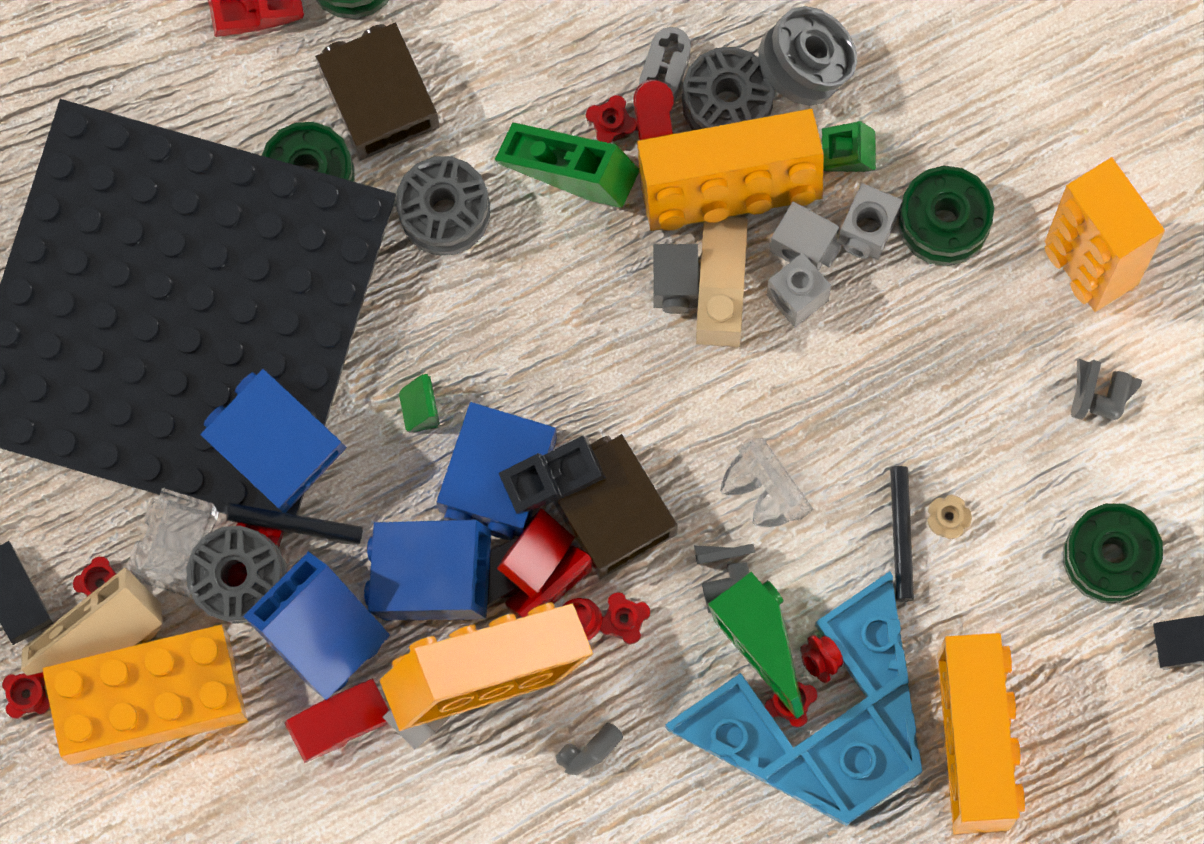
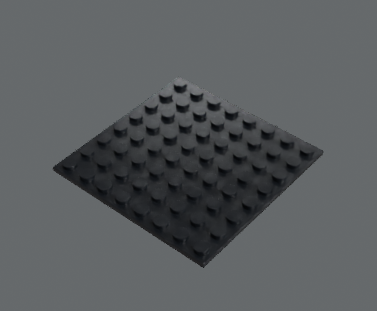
(159, 283)

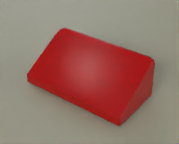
(567, 574)

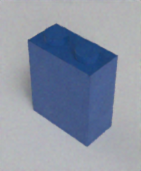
(272, 439)
(486, 446)
(428, 570)
(317, 625)

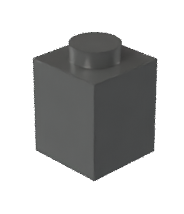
(675, 277)

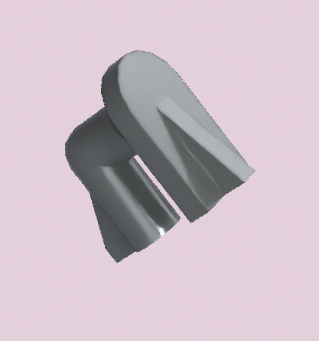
(1112, 407)
(736, 570)

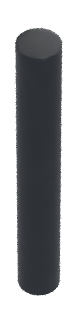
(294, 523)
(902, 534)

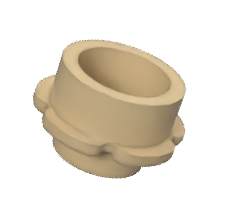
(943, 527)

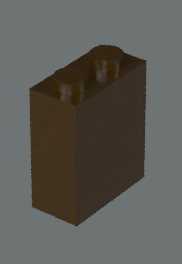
(377, 90)
(619, 514)

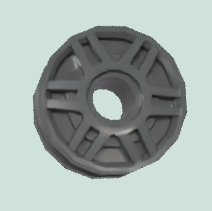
(807, 55)
(722, 71)
(443, 180)
(213, 559)

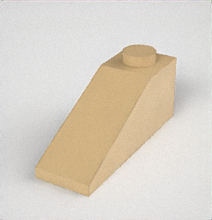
(722, 282)
(105, 621)

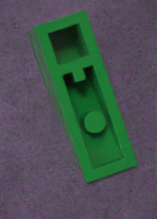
(570, 163)
(755, 625)

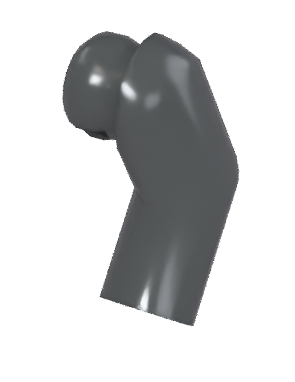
(592, 754)

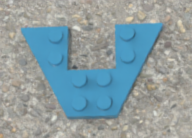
(852, 758)

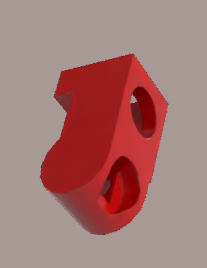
(652, 109)

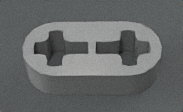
(655, 59)

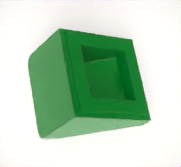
(849, 148)
(419, 405)

